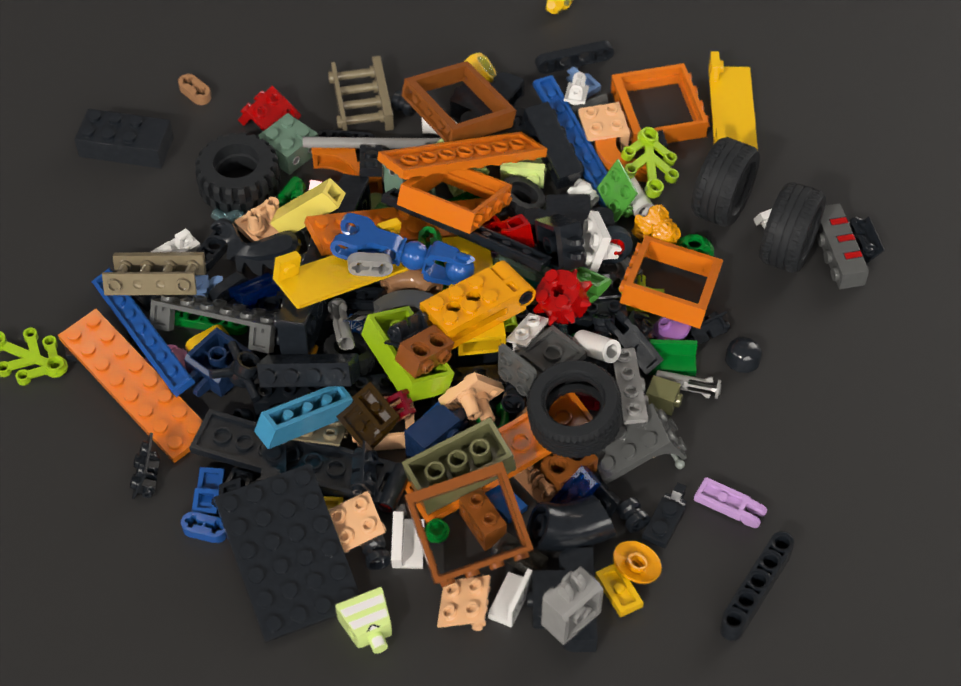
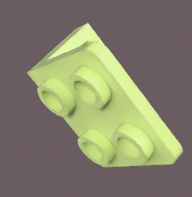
(530, 169)

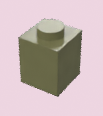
(664, 394)

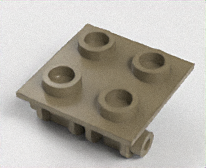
(328, 435)

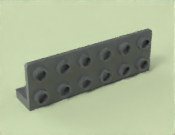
(260, 322)

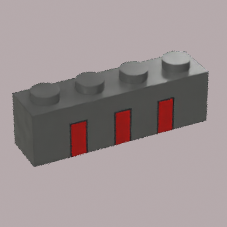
(841, 249)

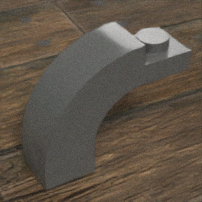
(401, 299)

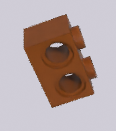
(424, 351)
(566, 466)
(482, 518)

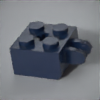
(208, 355)
(434, 428)

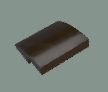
(369, 416)

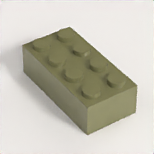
(456, 456)

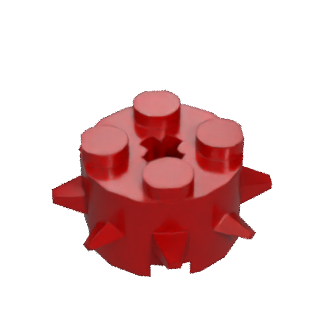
(562, 296)

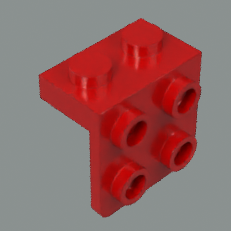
(268, 109)

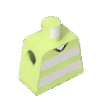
(366, 619)

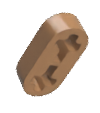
(197, 87)

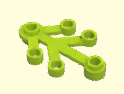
(649, 139)
(32, 357)

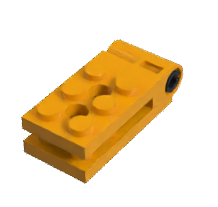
(479, 302)

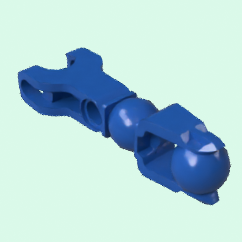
(412, 255)

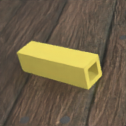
(317, 201)

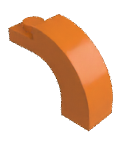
(609, 153)

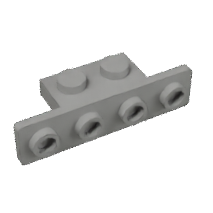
(631, 387)

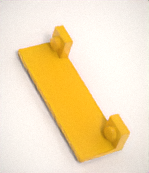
(731, 102)
(324, 277)

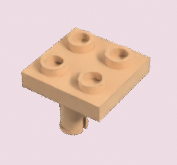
(256, 223)
(473, 396)

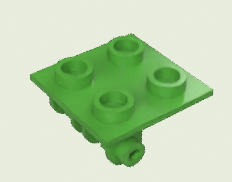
(617, 191)

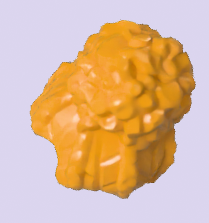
(656, 225)

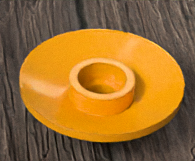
(637, 562)

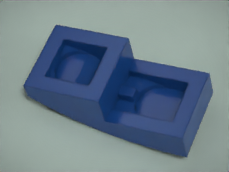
(207, 489)

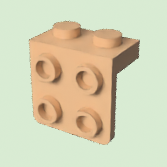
(604, 123)

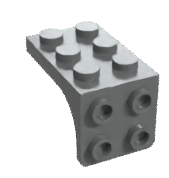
(544, 351)
(640, 443)

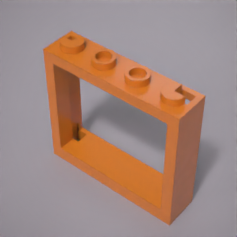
(657, 77)
(414, 197)
(662, 303)

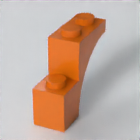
(344, 161)

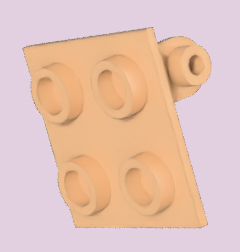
(356, 521)
(465, 603)

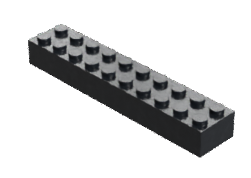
(301, 327)

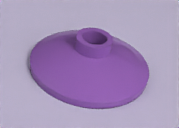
(670, 329)

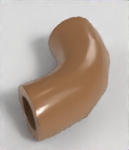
(410, 281)

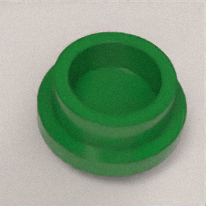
(437, 531)

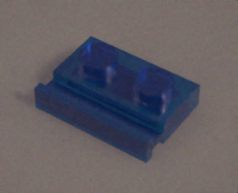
(254, 289)

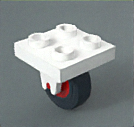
(604, 243)

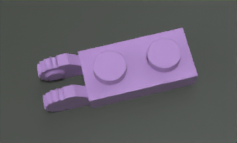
(730, 502)

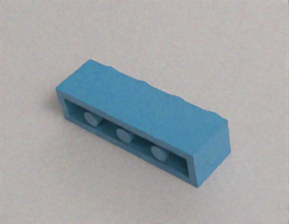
(302, 415)

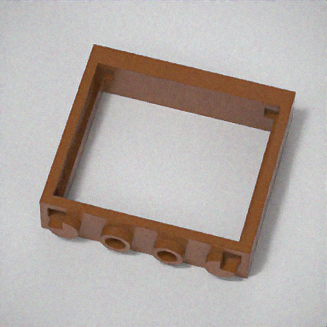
(416, 94)
(457, 483)

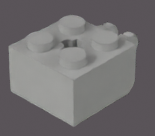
(571, 605)

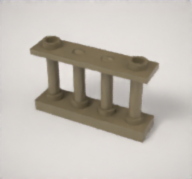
(377, 86)
(154, 273)

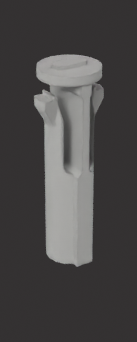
(342, 329)
(684, 381)

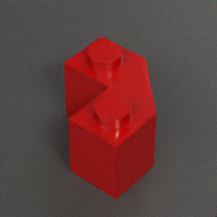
(515, 228)

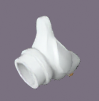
(584, 187)

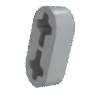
(369, 264)

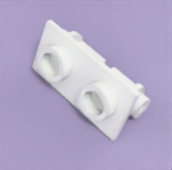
(577, 91)
(527, 331)

